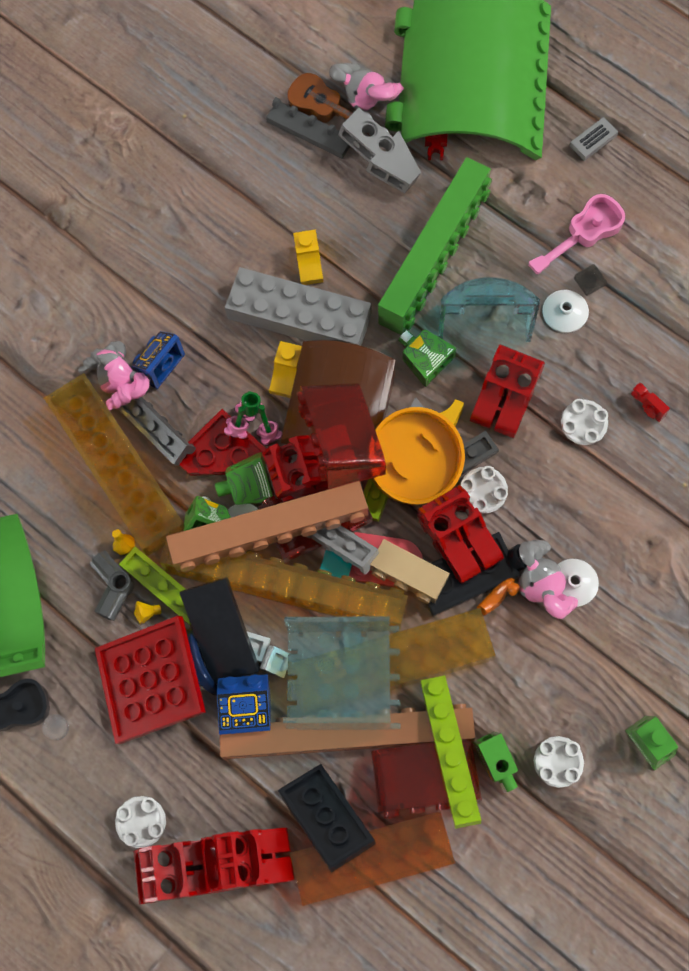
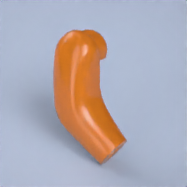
(498, 594)

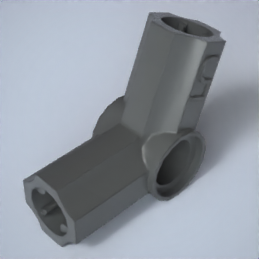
(111, 573)

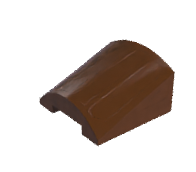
(340, 363)

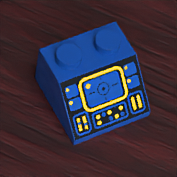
(159, 358)
(244, 704)

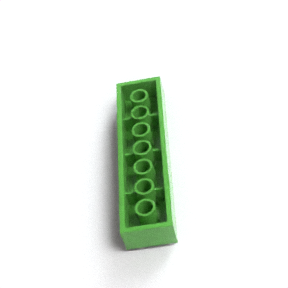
(434, 246)

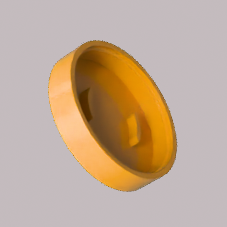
(420, 455)

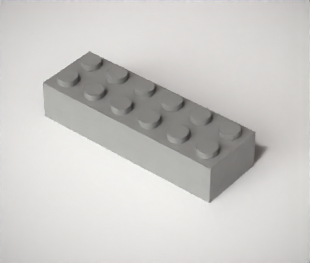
(296, 309)

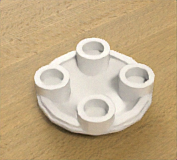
(584, 422)
(486, 488)
(558, 761)
(140, 822)

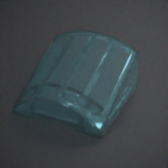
(490, 292)

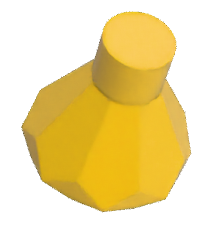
(122, 542)
(145, 611)

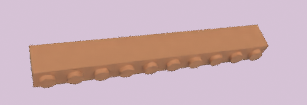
(283, 741)

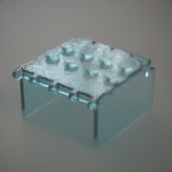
(340, 673)

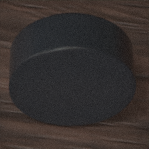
(515, 559)

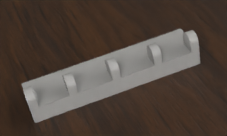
(348, 546)

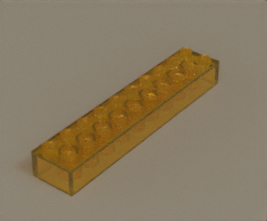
(298, 586)

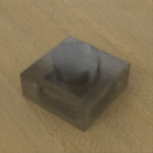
(590, 279)

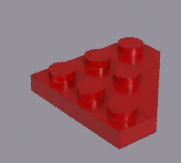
(217, 450)

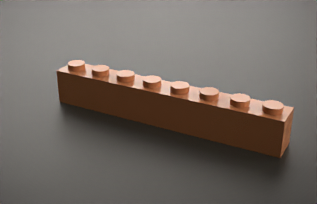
(267, 526)

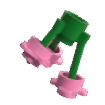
(249, 408)

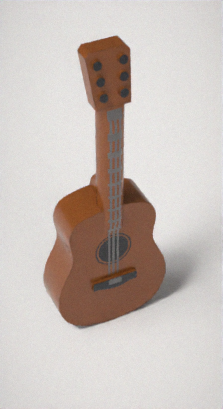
(315, 98)

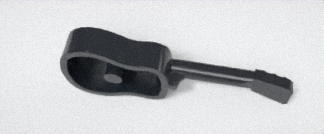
(23, 705)

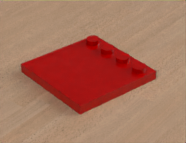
(149, 680)

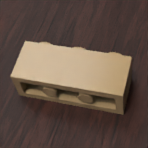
(409, 572)

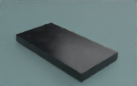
(456, 593)
(219, 630)
(326, 818)

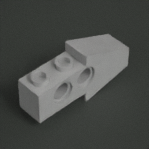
(392, 166)

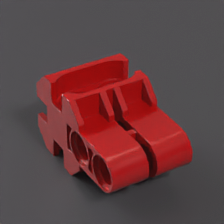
(495, 389)
(286, 474)
(459, 533)
(246, 859)
(184, 883)

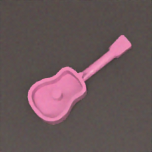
(598, 220)

